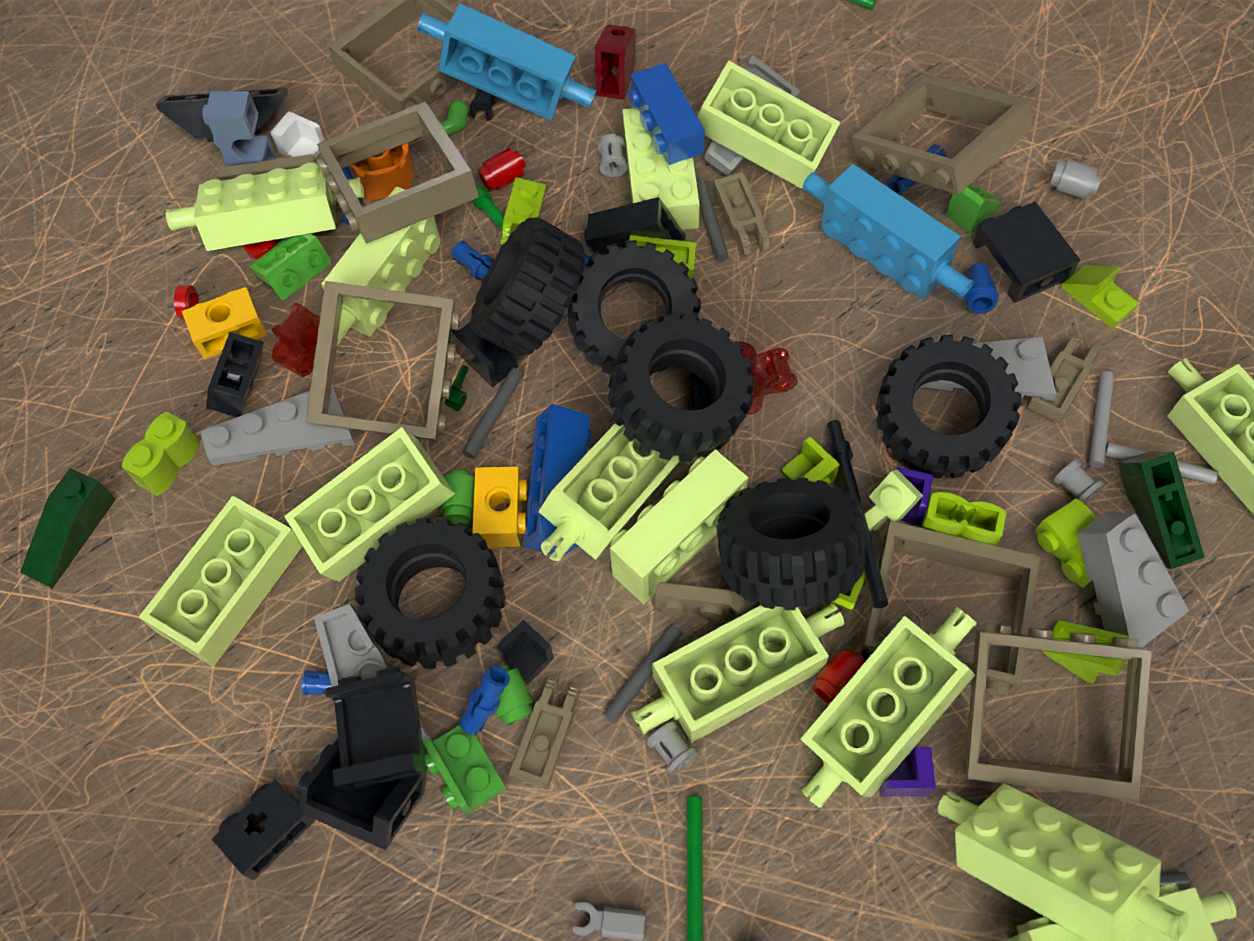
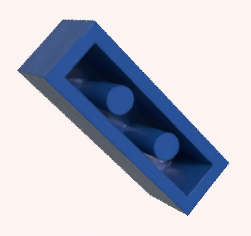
(666, 114)

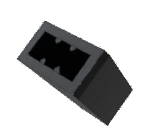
(641, 218)

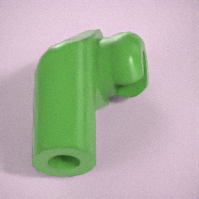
(456, 117)

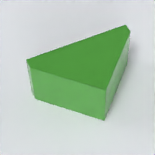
(972, 207)

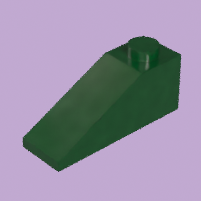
(1162, 505)
(65, 525)

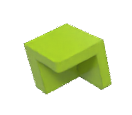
(812, 464)

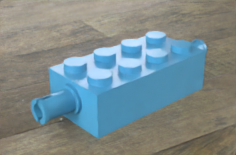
(505, 61)
(889, 232)

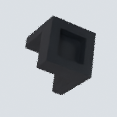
(526, 651)

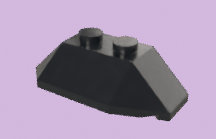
(188, 109)

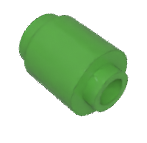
(460, 506)
(514, 699)

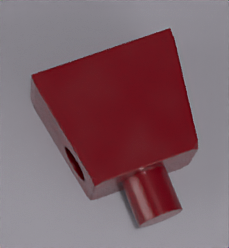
(614, 49)

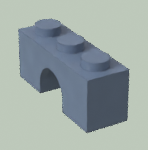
(233, 125)

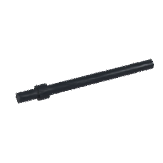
(842, 453)

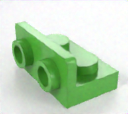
(291, 264)
(464, 768)

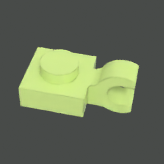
(893, 500)

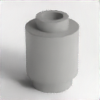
(1075, 178)

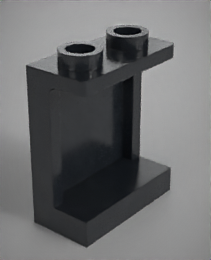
(1027, 250)
(377, 729)
(366, 812)

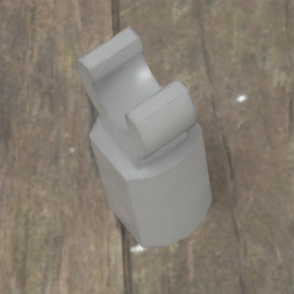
(612, 922)

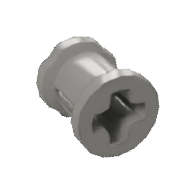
(615, 155)
(1078, 482)
(672, 748)

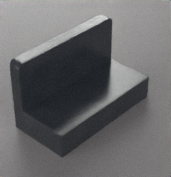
(482, 355)

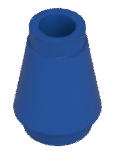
(983, 293)

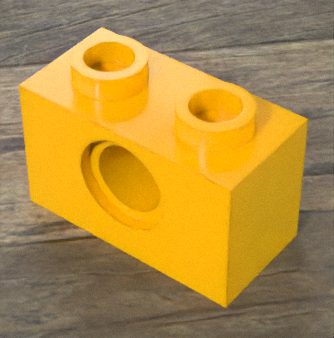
(213, 320)
(493, 488)

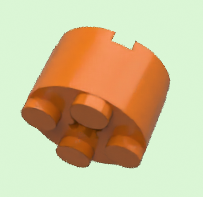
(384, 172)

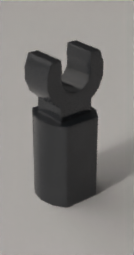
(483, 101)

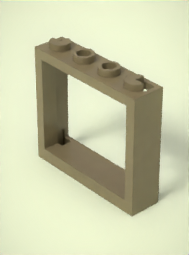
(373, 33)
(1006, 115)
(409, 205)
(326, 352)
(973, 556)
(1121, 785)

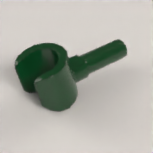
(457, 396)

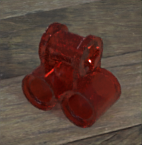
(297, 340)
(768, 371)

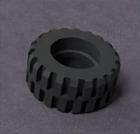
(619, 266)
(528, 287)
(703, 352)
(960, 364)
(791, 543)
(403, 557)

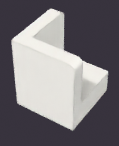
(297, 136)

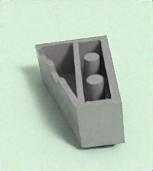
(1129, 578)

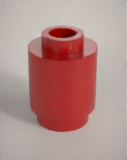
(501, 169)
(837, 674)

